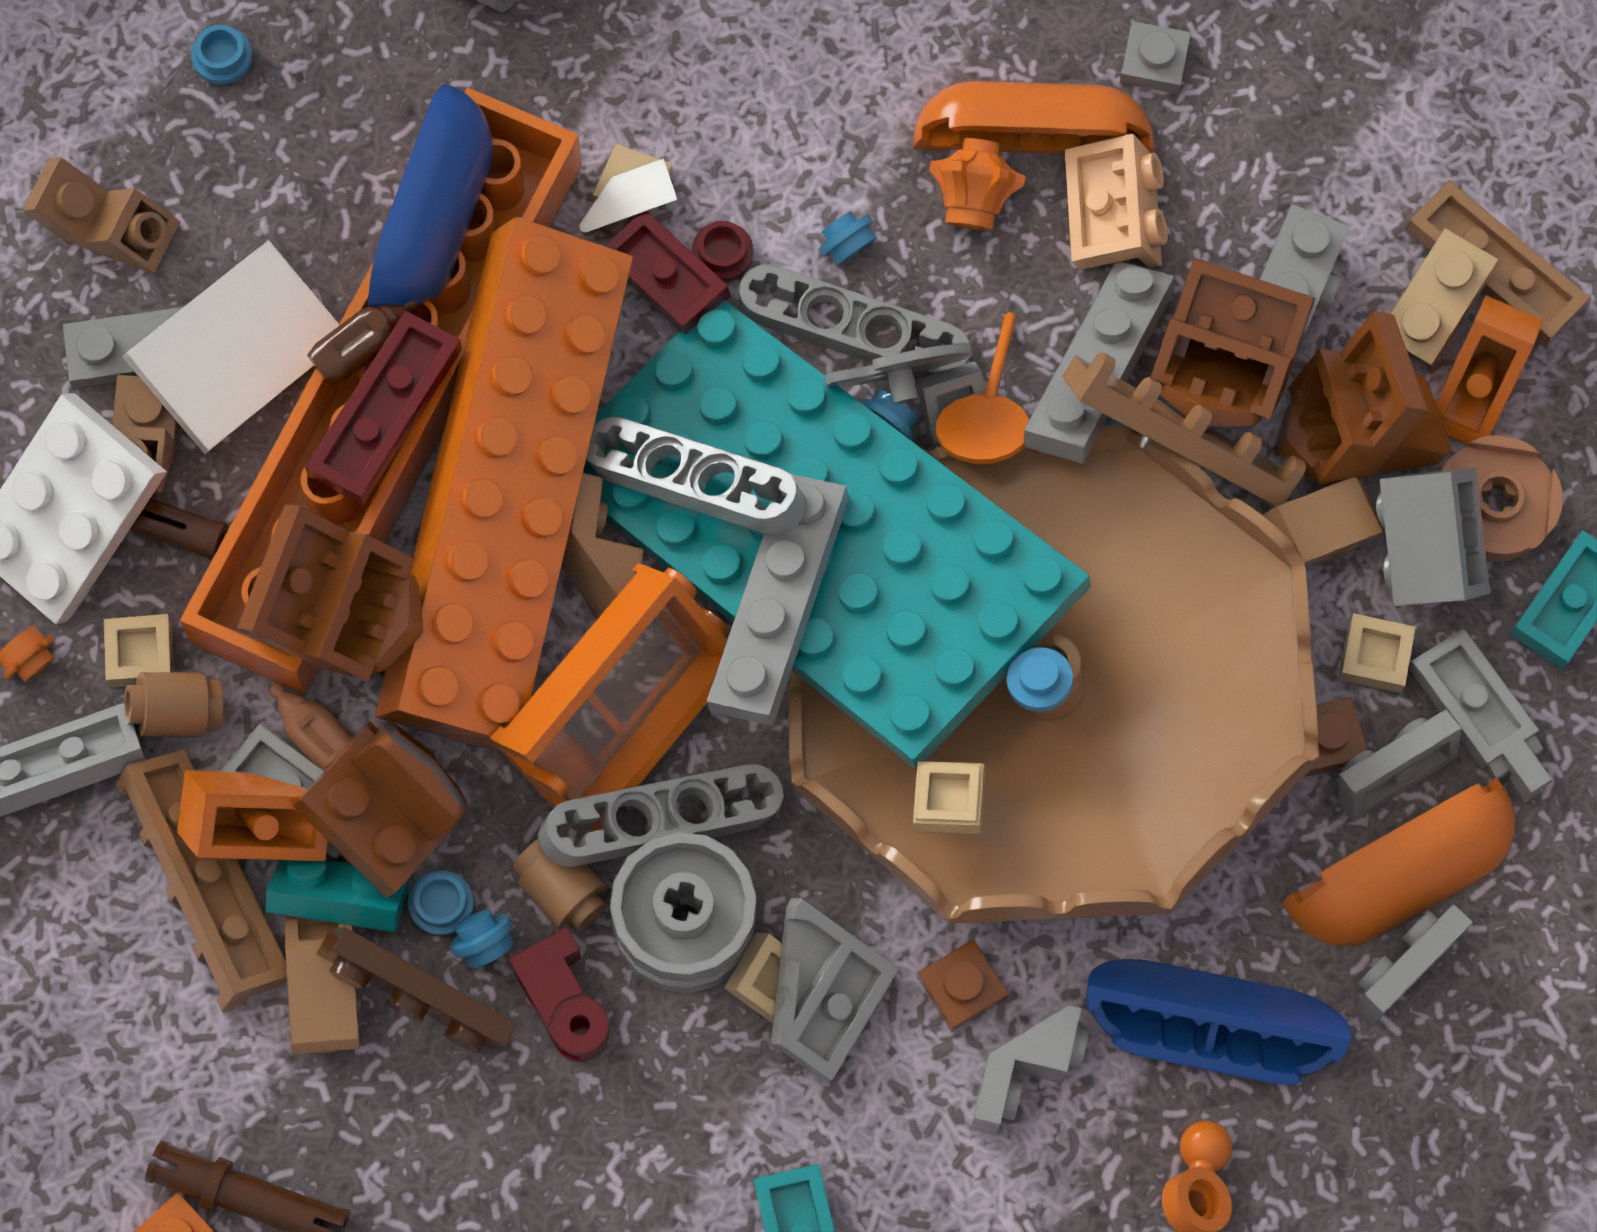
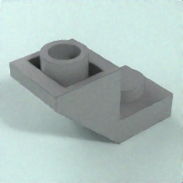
(1038, 1052)

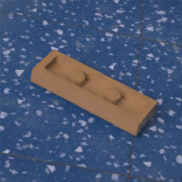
(1521, 276)

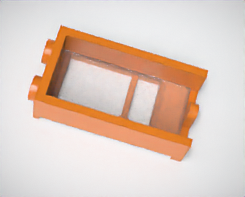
(619, 692)

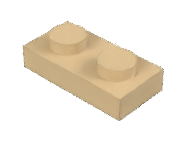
(1441, 295)

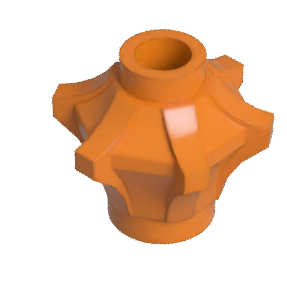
(975, 184)

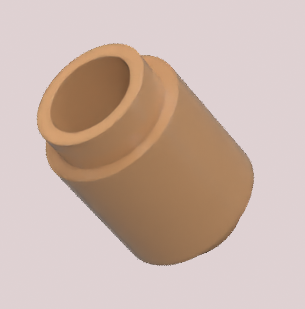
(174, 704)
(563, 893)

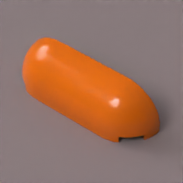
(1029, 116)
(1408, 868)

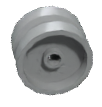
(677, 875)

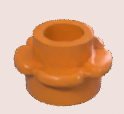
(26, 654)

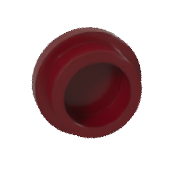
(724, 249)

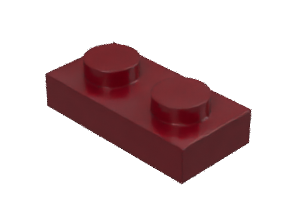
(668, 273)

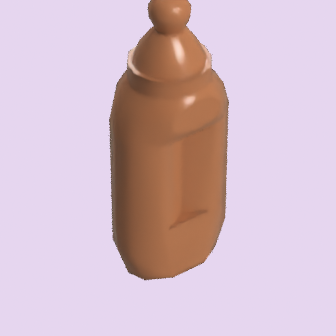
(310, 726)

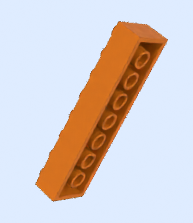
(507, 481)

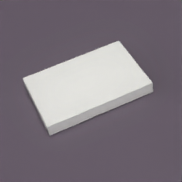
(233, 347)

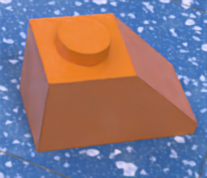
(1486, 369)
(245, 818)

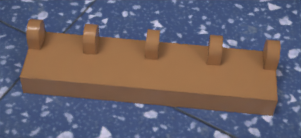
(1186, 436)
(209, 890)

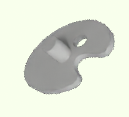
(900, 369)

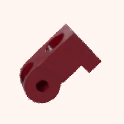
(571, 1019)

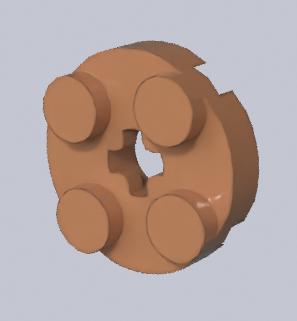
(1526, 480)

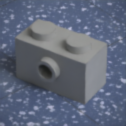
(1306, 257)
(1433, 537)

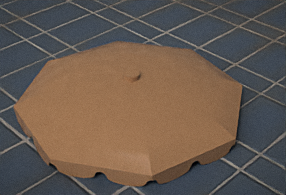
(1178, 718)

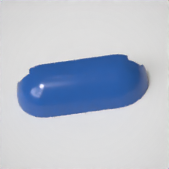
(433, 202)
(1215, 1021)

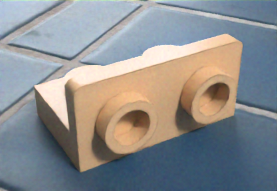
(1114, 203)

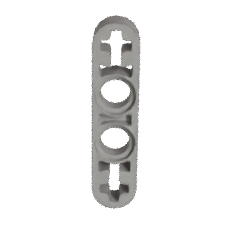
(857, 311)
(696, 468)
(659, 806)

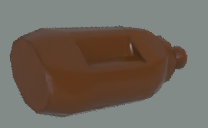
(355, 341)

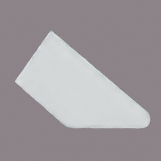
(630, 195)

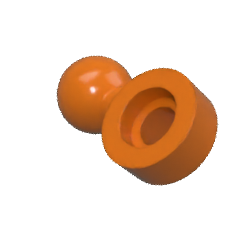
(1198, 1197)

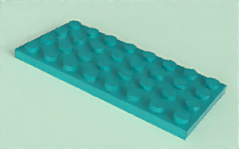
(925, 575)

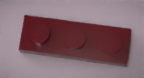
(383, 407)

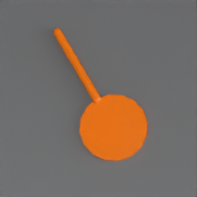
(985, 425)

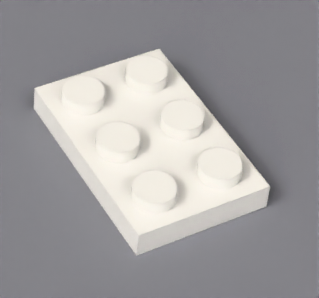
(70, 506)

